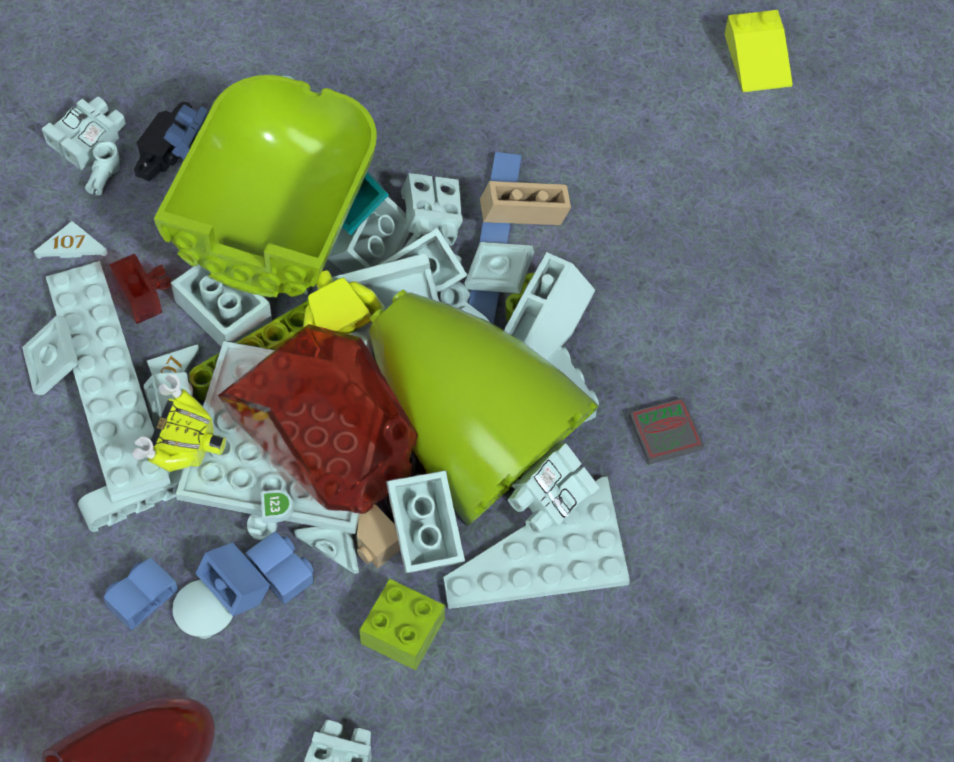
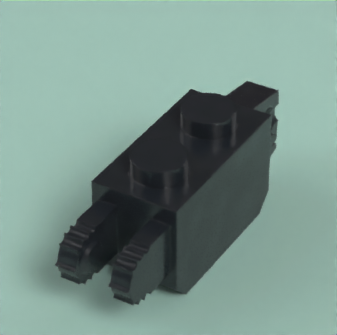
(155, 150)

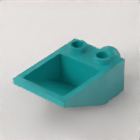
(366, 201)

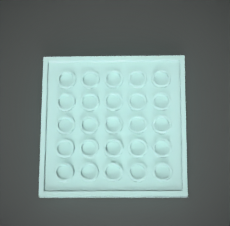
(245, 468)

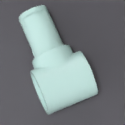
(105, 164)

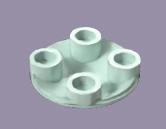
(199, 611)

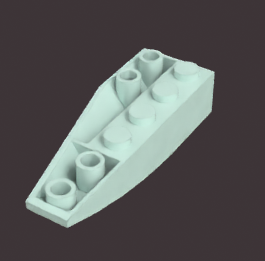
(550, 306)

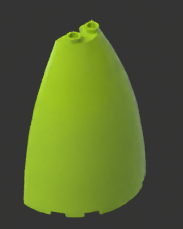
(473, 396)

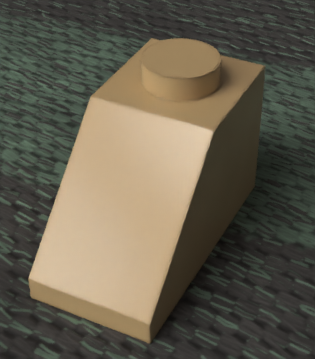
(376, 537)

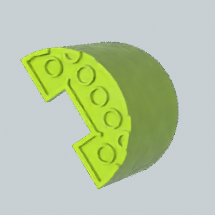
(268, 184)

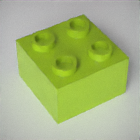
(402, 624)

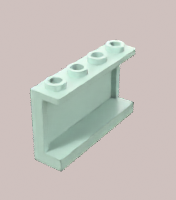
(390, 278)

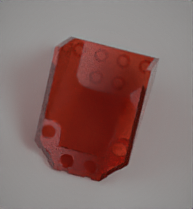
(326, 418)

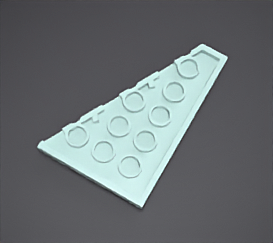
(562, 559)

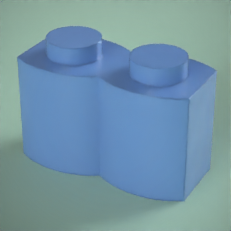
(281, 566)
(139, 593)

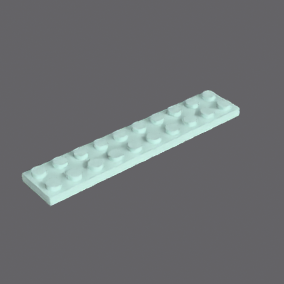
(106, 380)

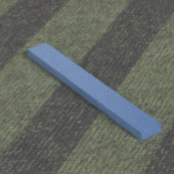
(505, 169)

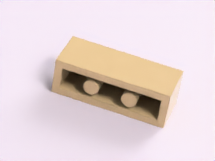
(525, 203)

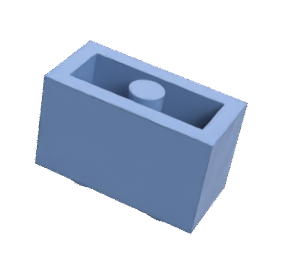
(232, 579)

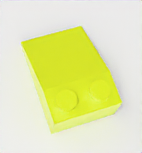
(759, 50)

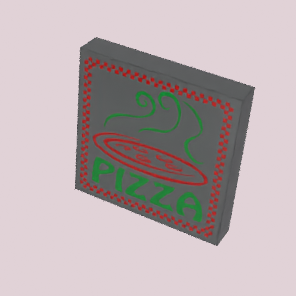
(666, 431)

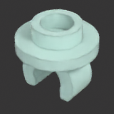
(258, 529)

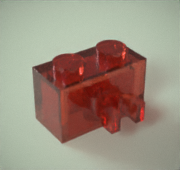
(139, 288)

